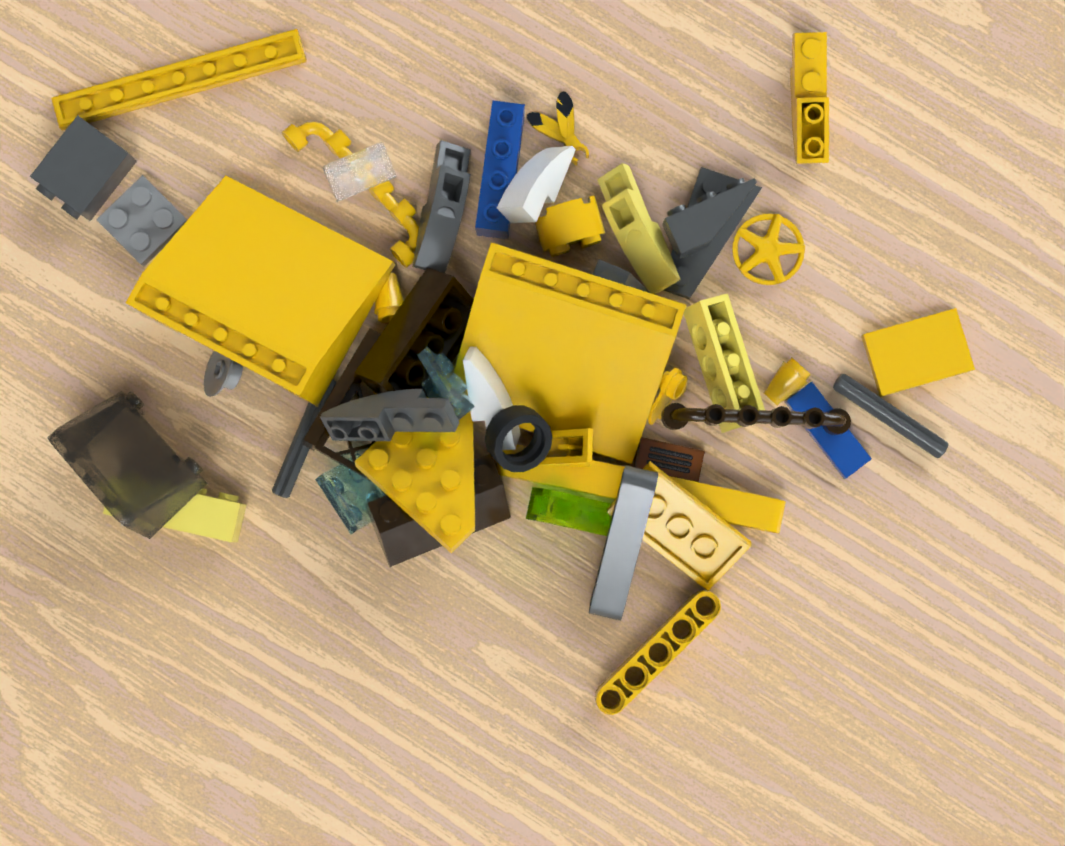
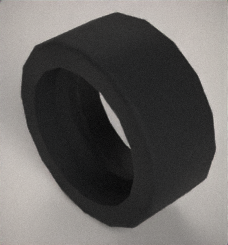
(506, 421)

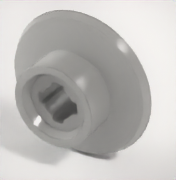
(221, 374)

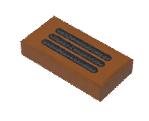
(670, 458)

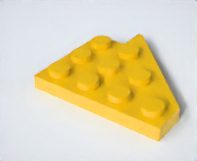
(429, 479)

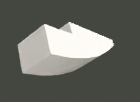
(536, 184)
(487, 393)

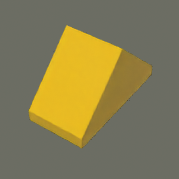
(570, 448)

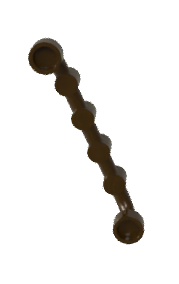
(833, 421)

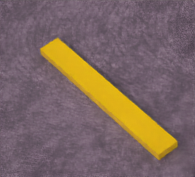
(180, 79)

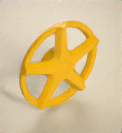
(768, 249)

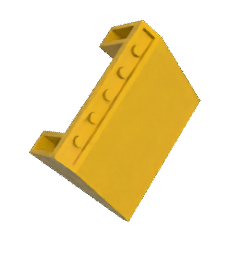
(264, 288)
(572, 345)

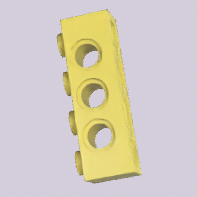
(722, 355)

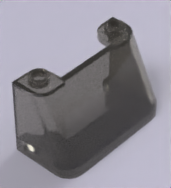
(128, 463)

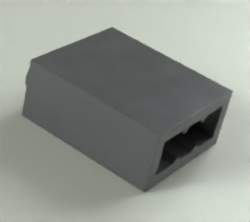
(82, 169)

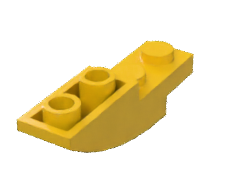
(809, 97)

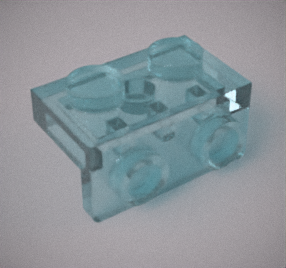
(445, 383)
(349, 495)

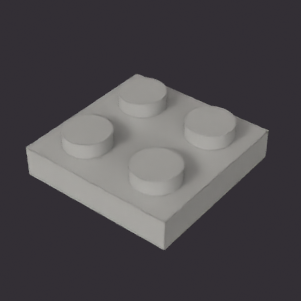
(142, 220)

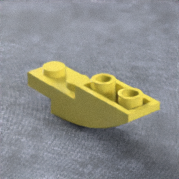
(635, 231)

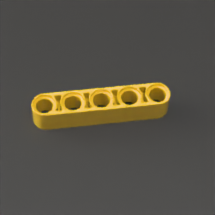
(651, 668)

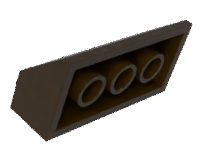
(429, 317)
(405, 539)

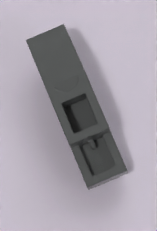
(444, 207)
(389, 412)

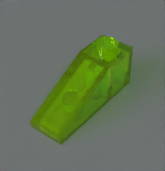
(568, 511)

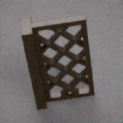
(342, 393)

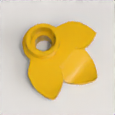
(672, 387)

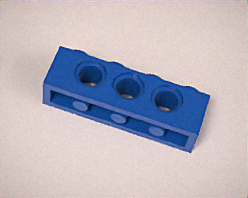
(499, 166)

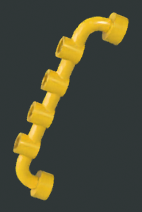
(337, 144)

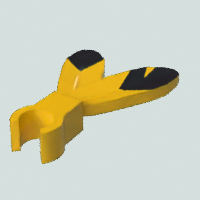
(563, 129)

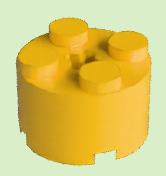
(568, 225)

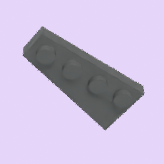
(696, 265)

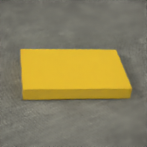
(917, 352)

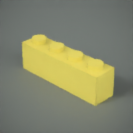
(209, 516)

